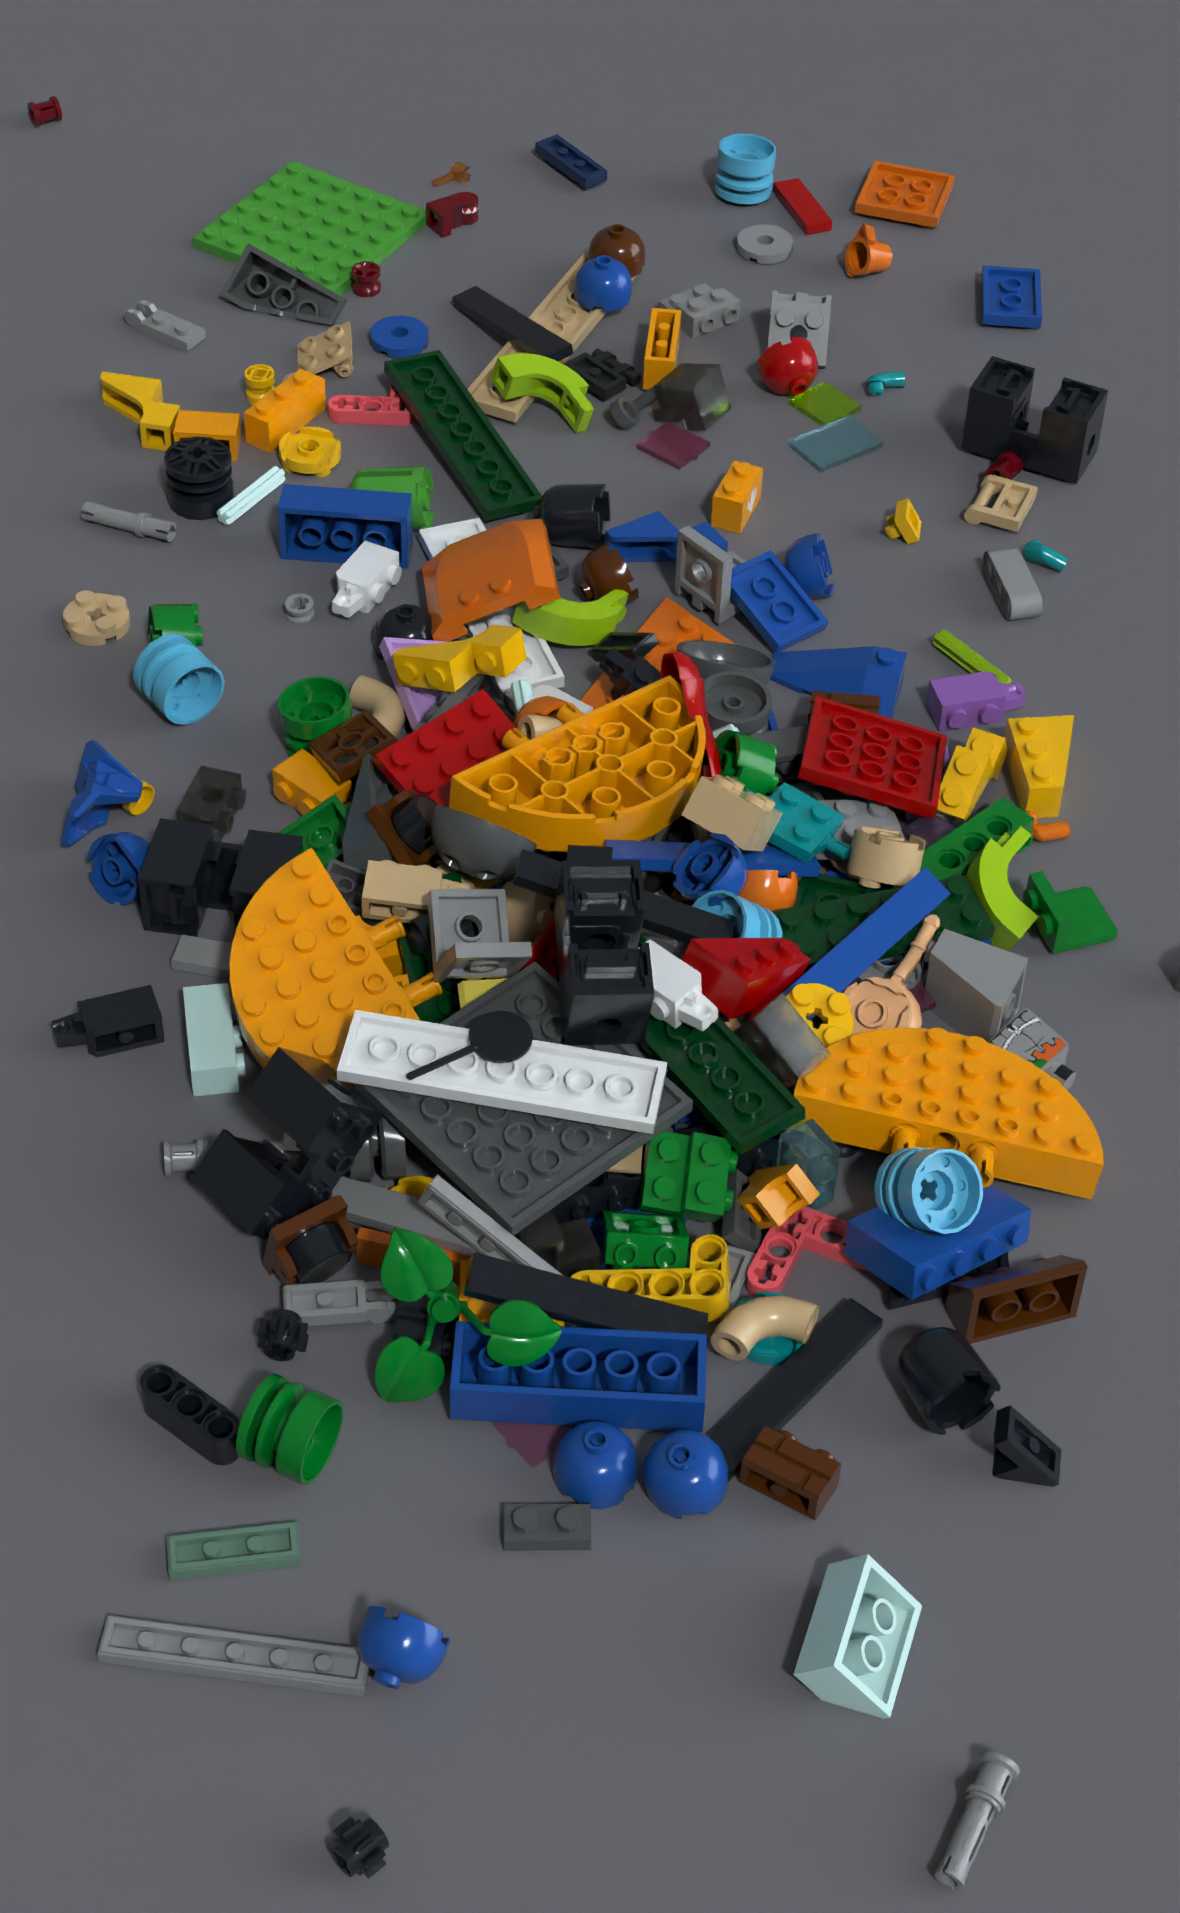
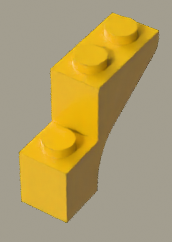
(143, 403)
(454, 663)
(970, 772)

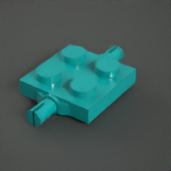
(805, 825)

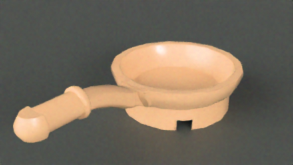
(887, 1001)

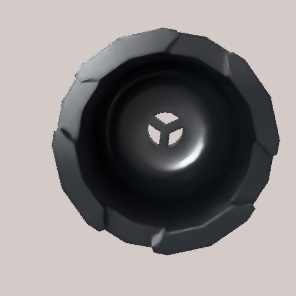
(575, 514)
(946, 1379)

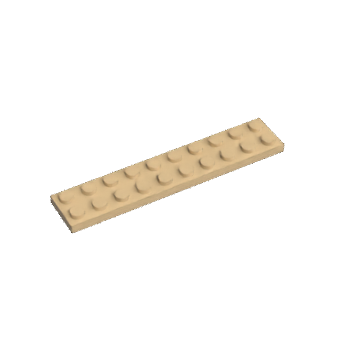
(558, 314)

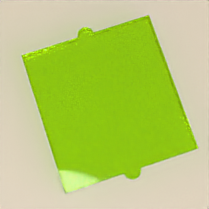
(824, 404)

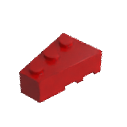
(744, 971)

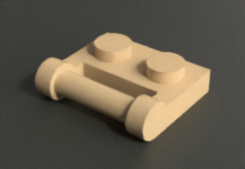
(1010, 506)

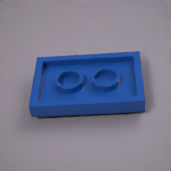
(1011, 297)
(775, 602)

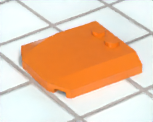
(488, 575)

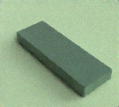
(233, 1551)

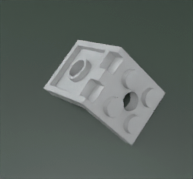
(801, 311)
(705, 573)
(478, 956)

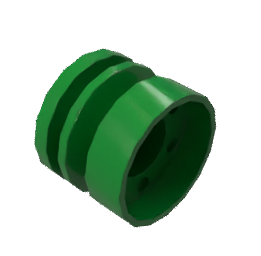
(312, 709)
(289, 1429)

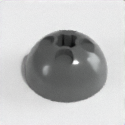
(718, 657)
(476, 845)

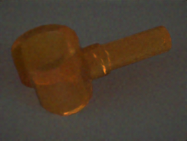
(456, 172)

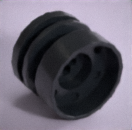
(198, 477)

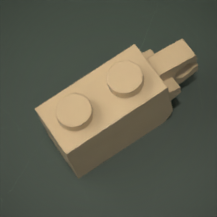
(400, 889)

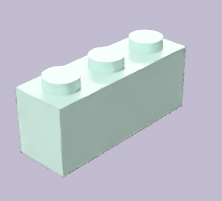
(213, 1040)

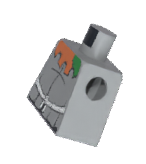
(1038, 1044)

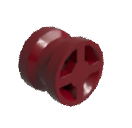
(366, 279)

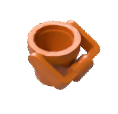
(866, 254)

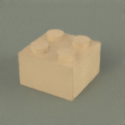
(726, 809)

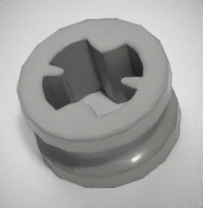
(297, 601)

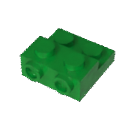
(323, 829)
(687, 1176)
(644, 1240)

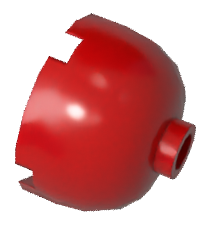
(789, 367)

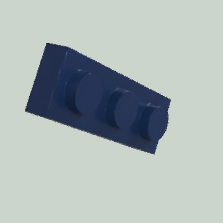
(571, 161)

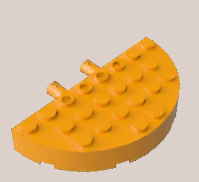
(595, 776)
(309, 964)
(959, 1094)

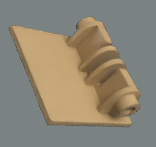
(327, 350)

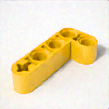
(684, 1285)

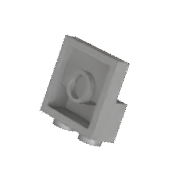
(704, 309)

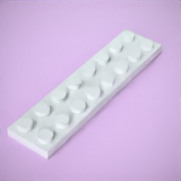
(540, 665)
(545, 1081)

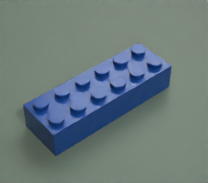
(587, 1376)

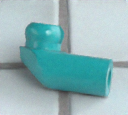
(885, 379)
(1039, 553)

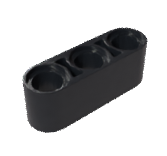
(174, 1408)

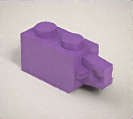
(971, 700)

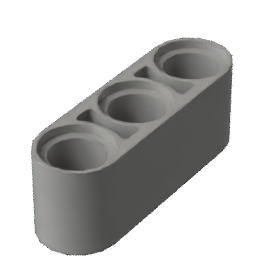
(1012, 583)

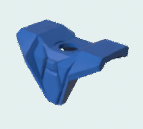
(98, 784)

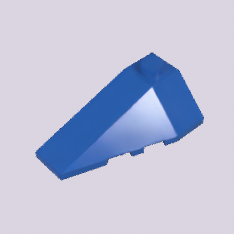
(844, 670)

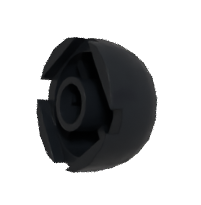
(403, 622)

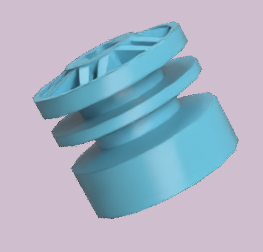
(745, 168)
(178, 679)
(749, 918)
(929, 1189)

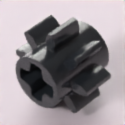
(283, 1335)
(359, 1847)

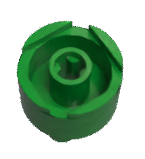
(175, 619)
(748, 761)

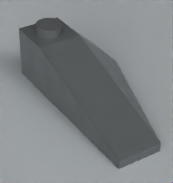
(276, 289)
(360, 838)

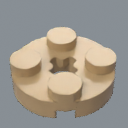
(111, 614)

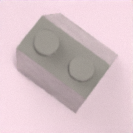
(973, 984)

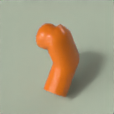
(1050, 831)

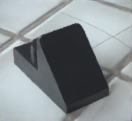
(1024, 1451)

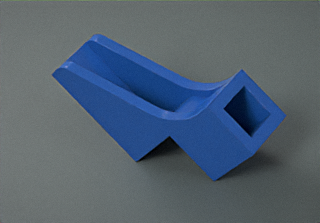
(654, 539)

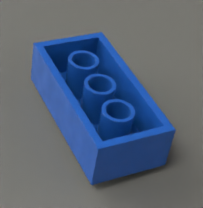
(334, 522)

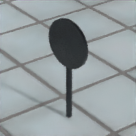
(493, 1037)

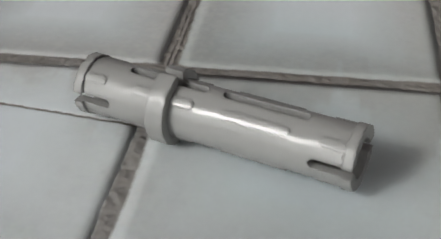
(140, 523)

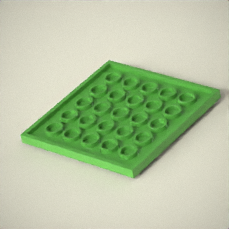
(313, 225)

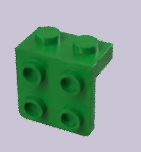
(1067, 917)

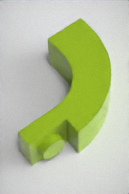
(544, 378)
(572, 621)
(991, 884)

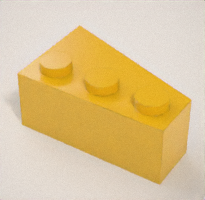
(1039, 761)

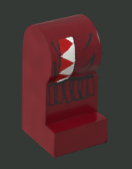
(452, 212)

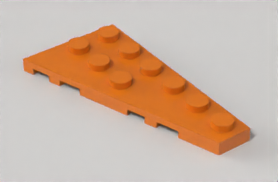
(671, 626)

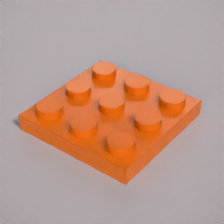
(905, 194)

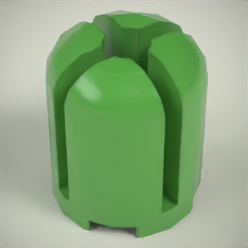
(401, 480)

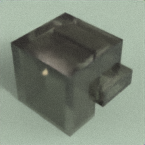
(692, 395)

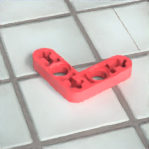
(352, 409)
(804, 1236)

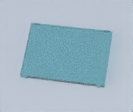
(835, 443)

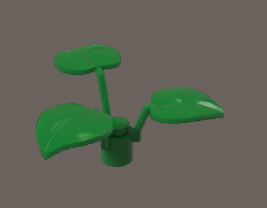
(418, 1267)

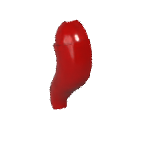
(687, 675)

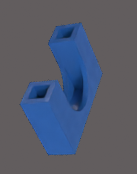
(923, 1261)

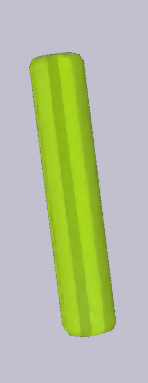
(966, 656)

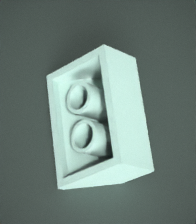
(858, 1637)

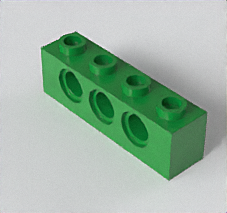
(955, 851)

